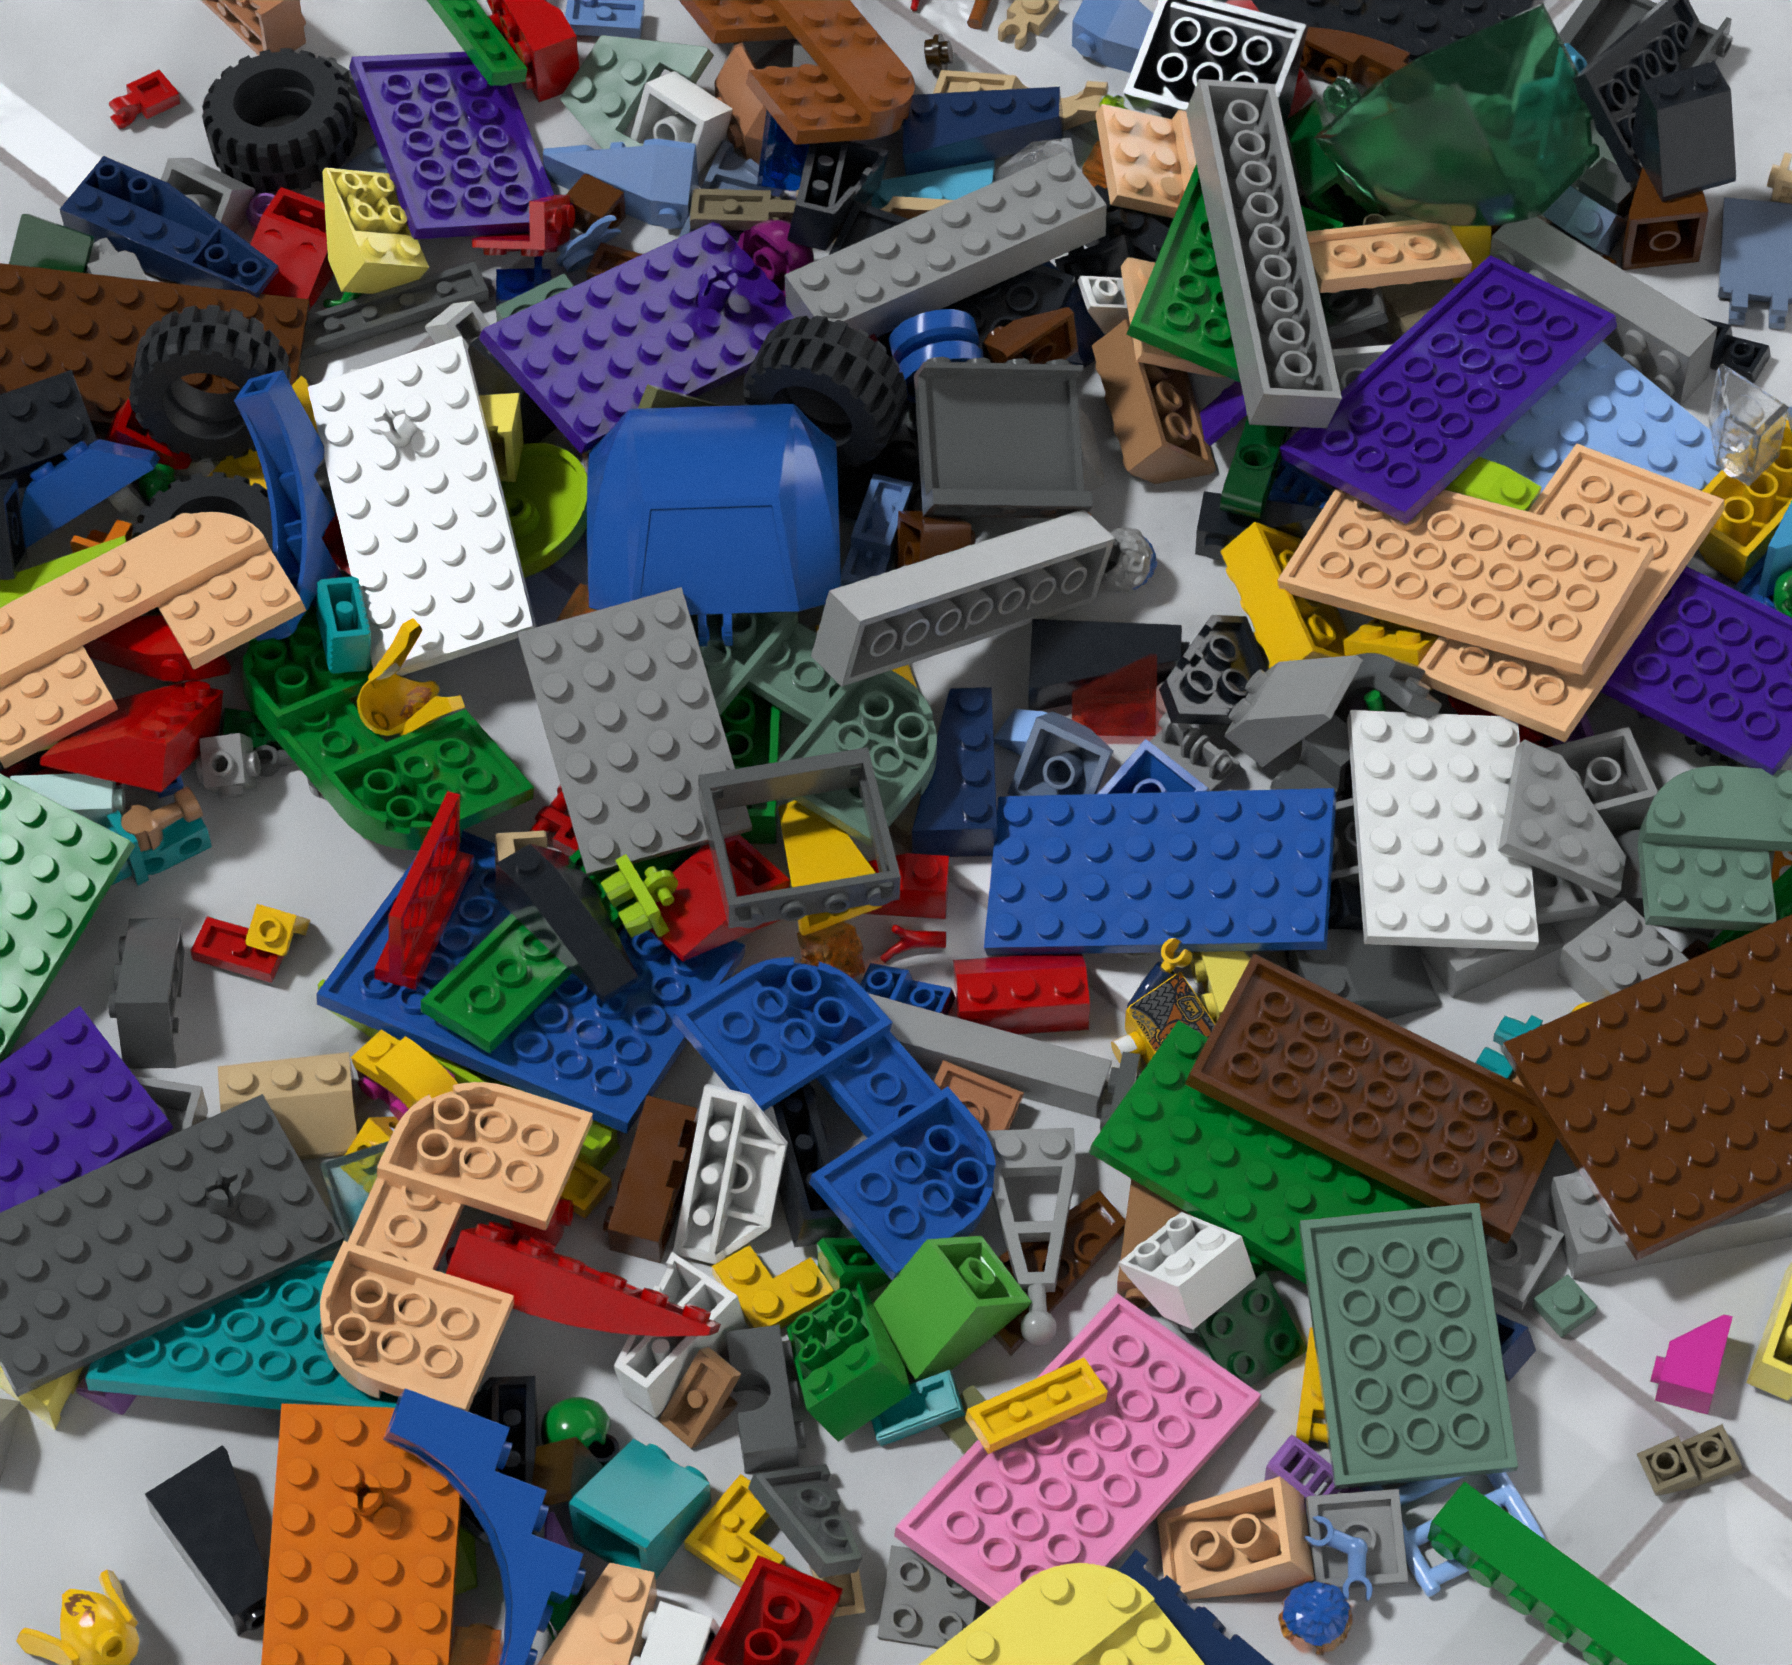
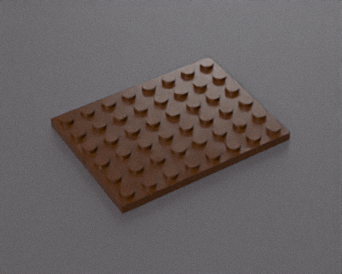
(1675, 1090)

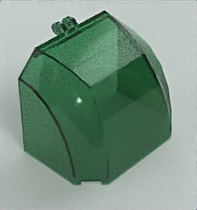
(1467, 130)

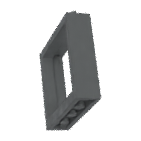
(792, 780)

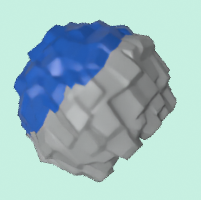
(1130, 561)

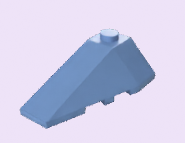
(1111, 31)

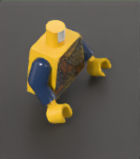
(1159, 1005)

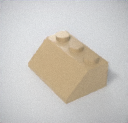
(307, 1095)

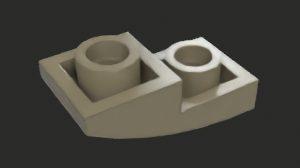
(1689, 1463)

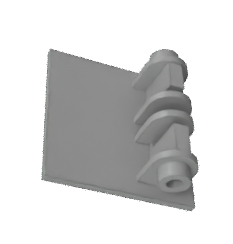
(1194, 752)
(922, 1602)

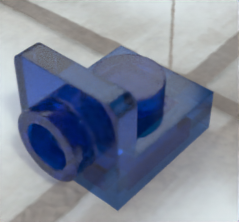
(515, 282)

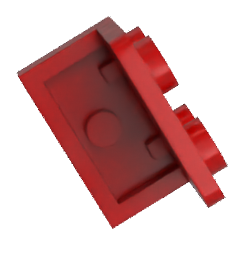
(549, 227)

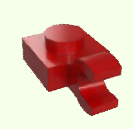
(146, 96)

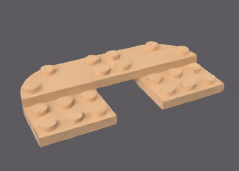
(1146, 171)
(202, 573)
(383, 1304)

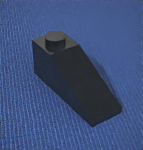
(1219, 527)

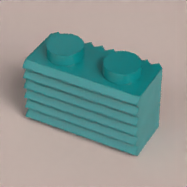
(343, 624)

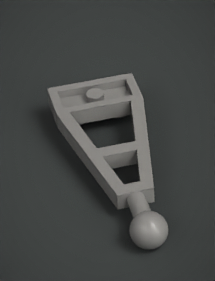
(1034, 1154)

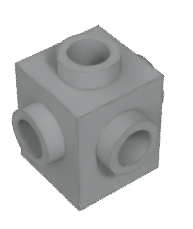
(228, 765)

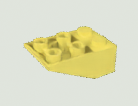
(368, 233)

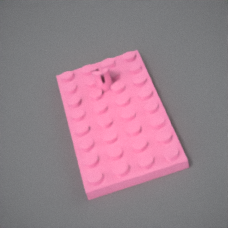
(1092, 1478)

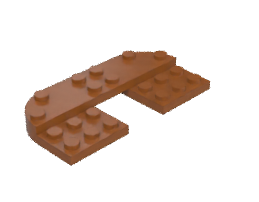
(852, 93)

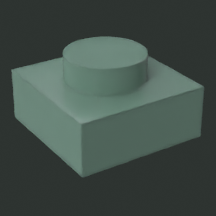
(1564, 1306)

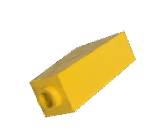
(819, 854)

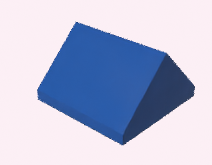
(1151, 772)

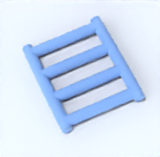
(1431, 1578)

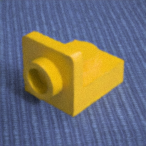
(274, 929)

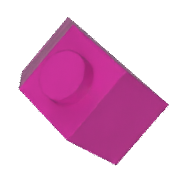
(1692, 1366)

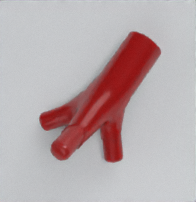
(914, 939)

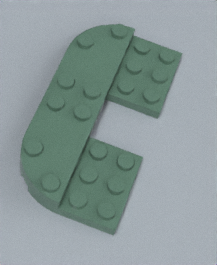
(879, 712)
(1710, 847)

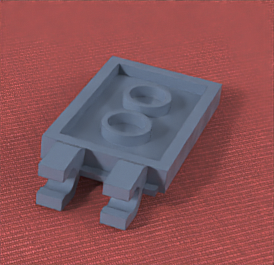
(1756, 258)

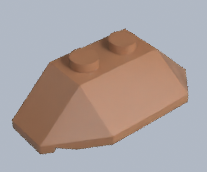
(748, 113)

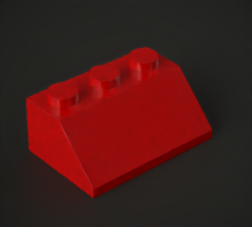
(1024, 992)

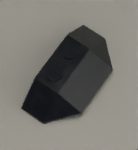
(512, 1404)

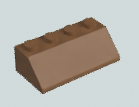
(1151, 413)

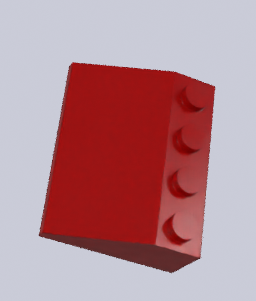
(145, 739)

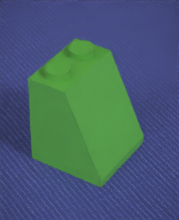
(948, 1303)

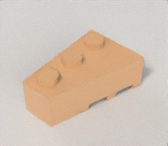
(608, 1620)

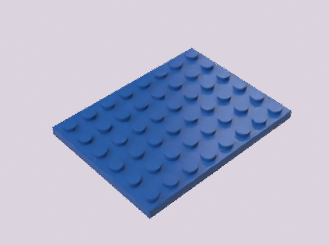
(573, 1043)

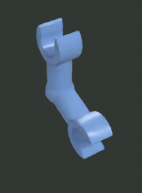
(1353, 1546)

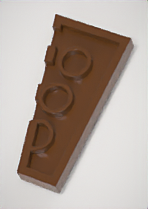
(1089, 1234)

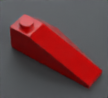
(152, 650)

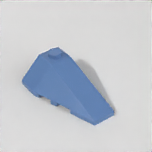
(653, 176)

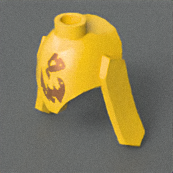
(397, 702)
(92, 1628)

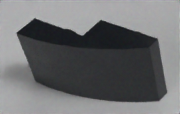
(1738, 354)

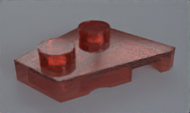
(1120, 701)

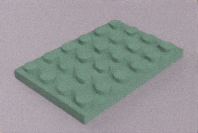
(1407, 1346)

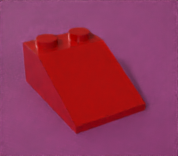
(775, 1618)

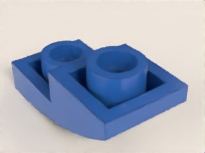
(899, 986)

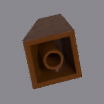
(1663, 231)

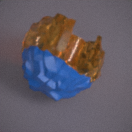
(1316, 1615)

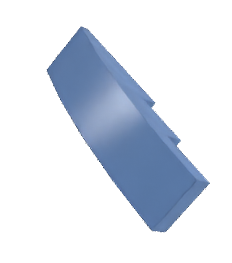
(876, 529)

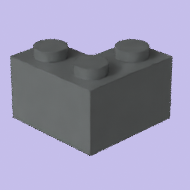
(1322, 762)

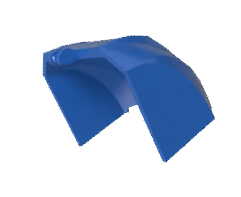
(716, 504)

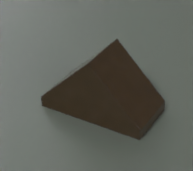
(563, 1469)

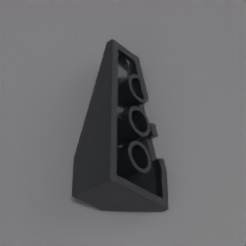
(566, 915)

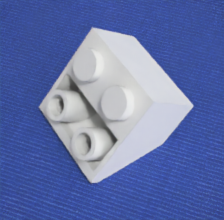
(1189, 1269)

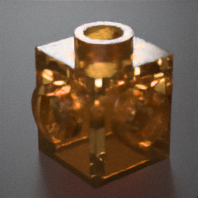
(834, 946)

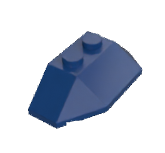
(79, 483)

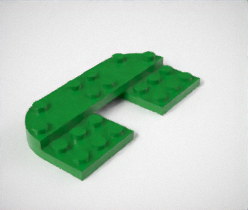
(374, 785)

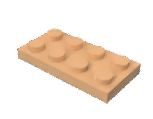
(1385, 255)

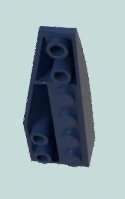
(164, 230)

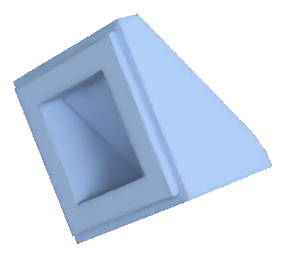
(1017, 729)

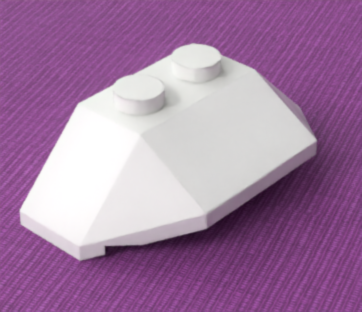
(729, 1177)

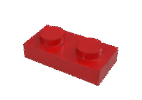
(224, 947)

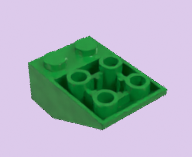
(846, 1362)

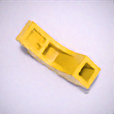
(402, 1068)

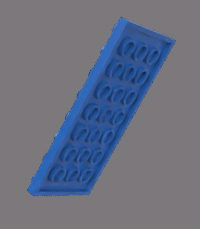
(1161, 867)

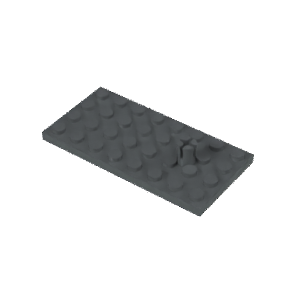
(153, 1242)

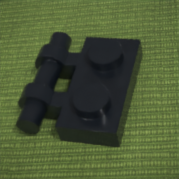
(1101, 259)

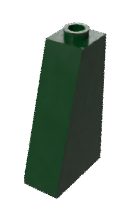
(1319, 176)

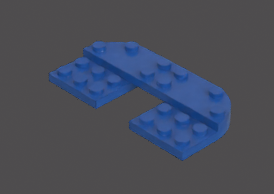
(924, 1153)

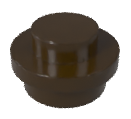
(938, 53)

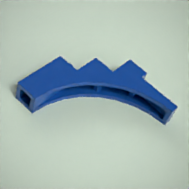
(466, 1453)

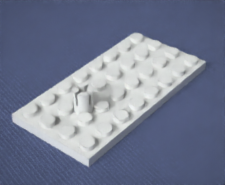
(422, 505)

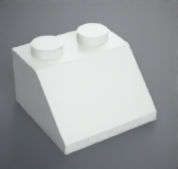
(683, 113)

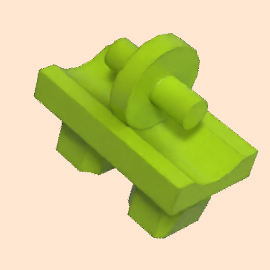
(628, 884)

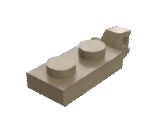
(737, 208)

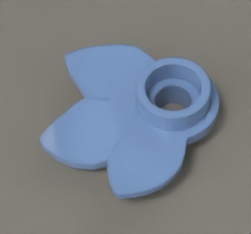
(579, 250)

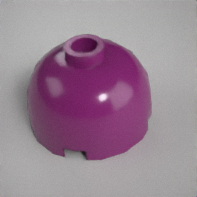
(772, 252)

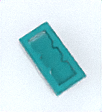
(929, 1405)

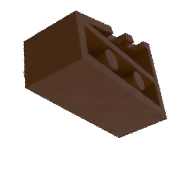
(653, 1180)

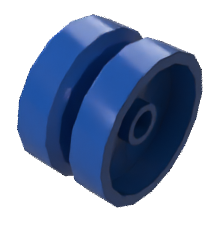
(932, 335)

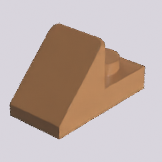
(701, 1398)

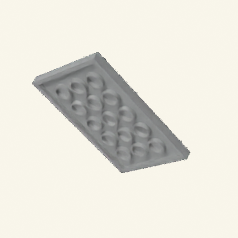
(630, 728)

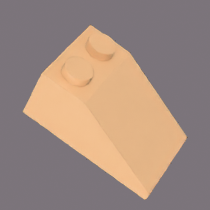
(1238, 1542)

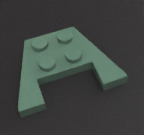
(613, 78)

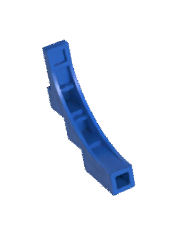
(299, 510)

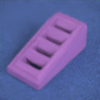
(1306, 1460)

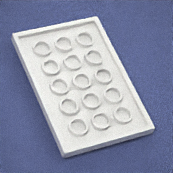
(1431, 831)

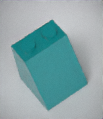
(639, 1508)

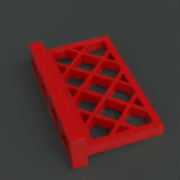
(426, 899)

